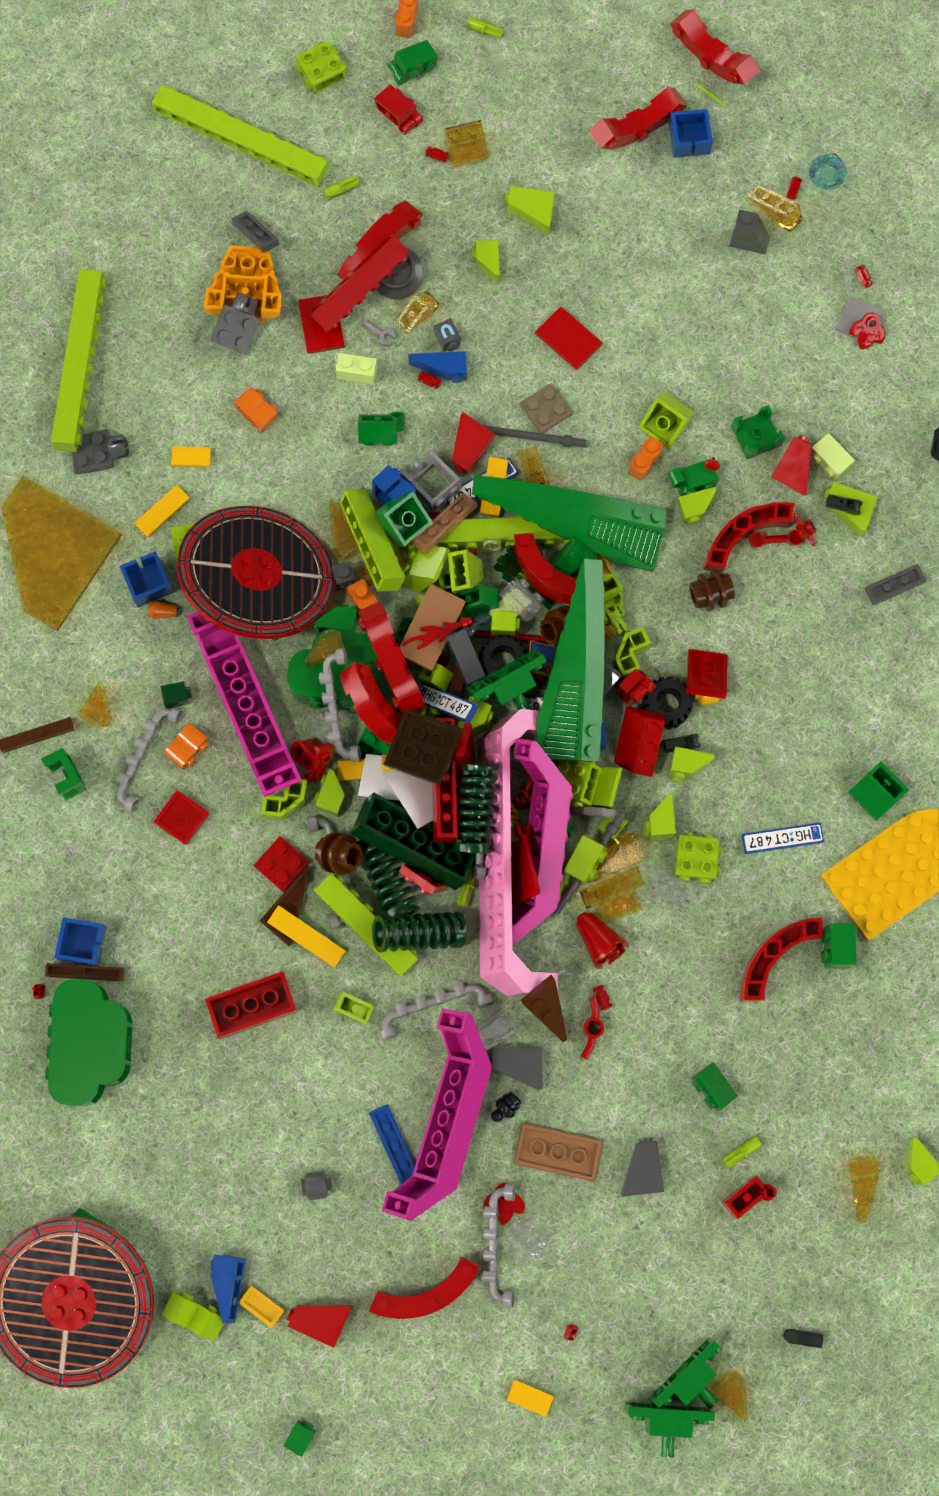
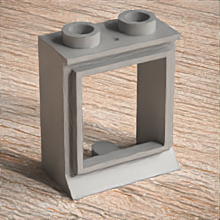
(421, 468)

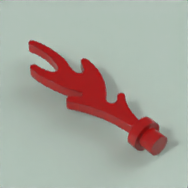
(435, 631)

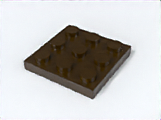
(423, 747)

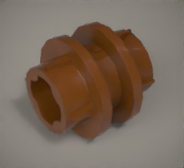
(716, 589)
(553, 624)
(338, 853)

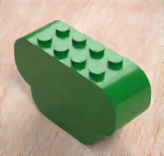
(305, 681)
(87, 1043)

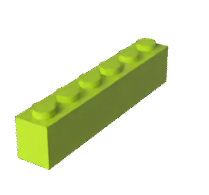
(372, 540)
(360, 920)

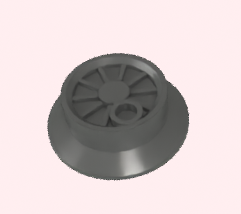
(404, 279)

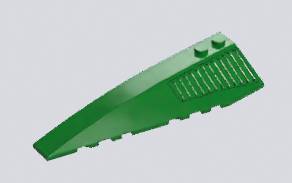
(609, 526)
(573, 702)

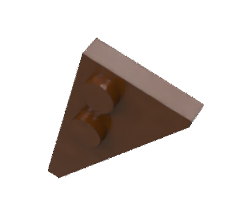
(290, 901)
(545, 1005)

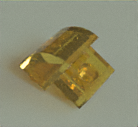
(466, 143)

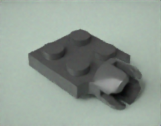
(237, 324)
(99, 451)

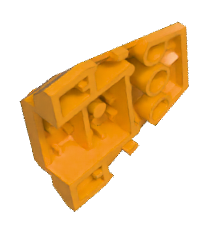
(245, 272)

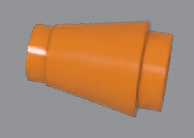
(160, 609)

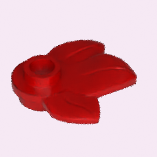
(867, 333)
(805, 529)
(507, 1208)

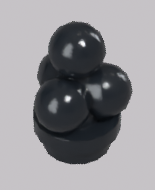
(506, 1106)

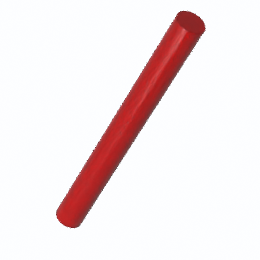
(522, 637)

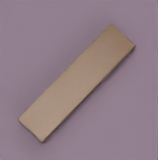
(445, 523)

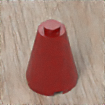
(600, 940)

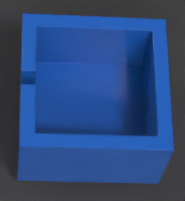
(690, 133)
(390, 485)
(146, 582)
(80, 942)

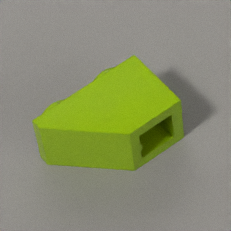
(331, 796)

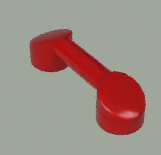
(758, 539)

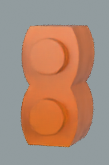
(405, 18)
(255, 409)
(646, 458)
(186, 746)

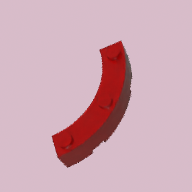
(711, 51)
(638, 124)
(399, 222)
(753, 519)
(540, 573)
(390, 658)
(369, 702)
(770, 950)
(429, 1301)

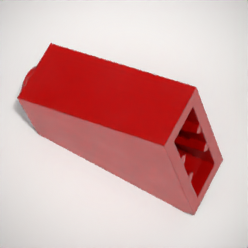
(470, 444)
(795, 465)
(319, 1321)

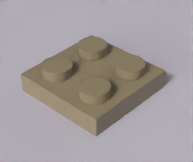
(546, 408)

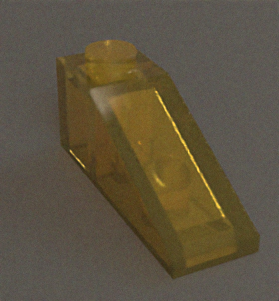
(778, 208)
(532, 466)
(342, 537)
(621, 854)
(611, 888)
(864, 1180)

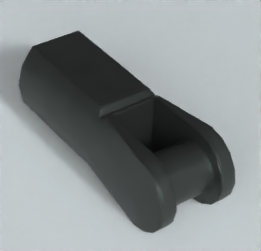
(840, 503)
(670, 744)
(803, 1338)

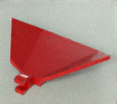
(523, 872)

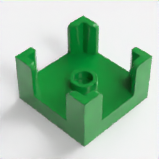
(757, 433)
(62, 761)

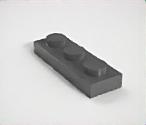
(255, 231)
(895, 584)

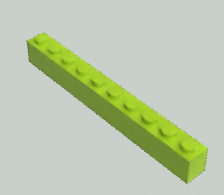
(240, 135)
(78, 360)
(471, 534)

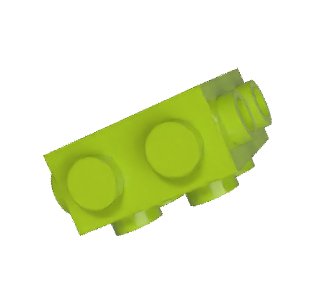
(321, 66)
(583, 778)
(697, 858)

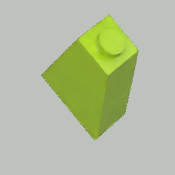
(531, 206)
(857, 523)
(465, 570)

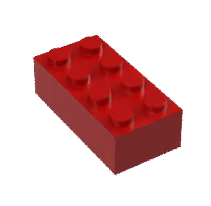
(251, 1005)

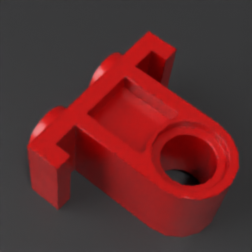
(312, 757)

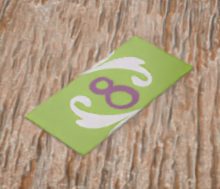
(492, 545)

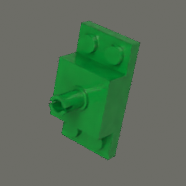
(509, 681)
(690, 1379)
(669, 1421)

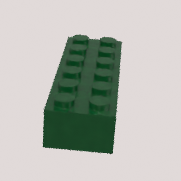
(394, 832)

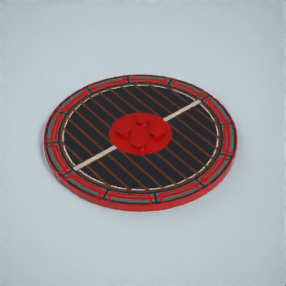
(255, 572)
(73, 1302)

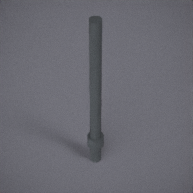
(567, 440)
(611, 829)

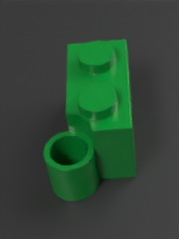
(380, 428)
(692, 478)
(478, 600)

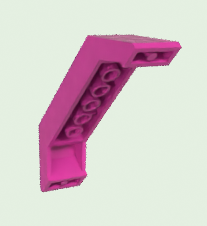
(246, 706)
(549, 833)
(450, 1120)

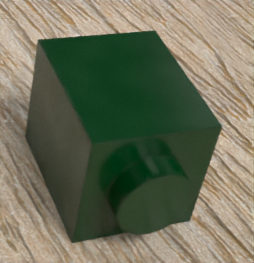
(176, 694)

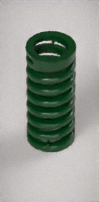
(483, 844)
(382, 895)
(419, 934)

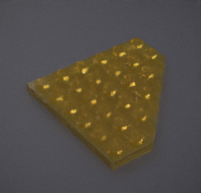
(53, 550)

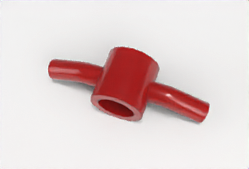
(592, 1038)

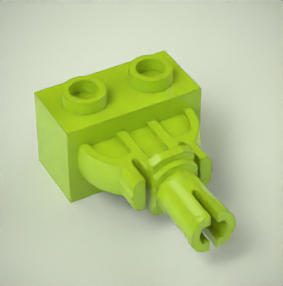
(614, 603)

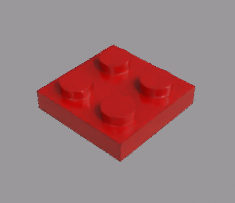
(181, 817)
(281, 864)
(427, 884)

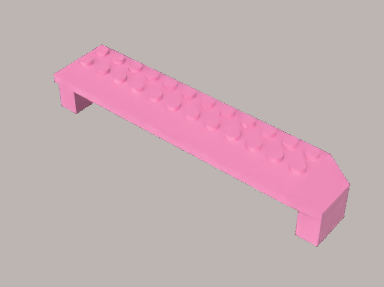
(497, 961)

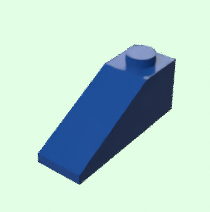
(442, 364)
(227, 1283)

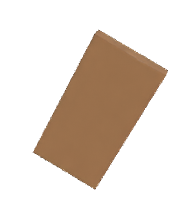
(434, 609)
(558, 1152)

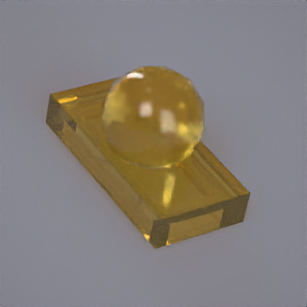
(619, 907)

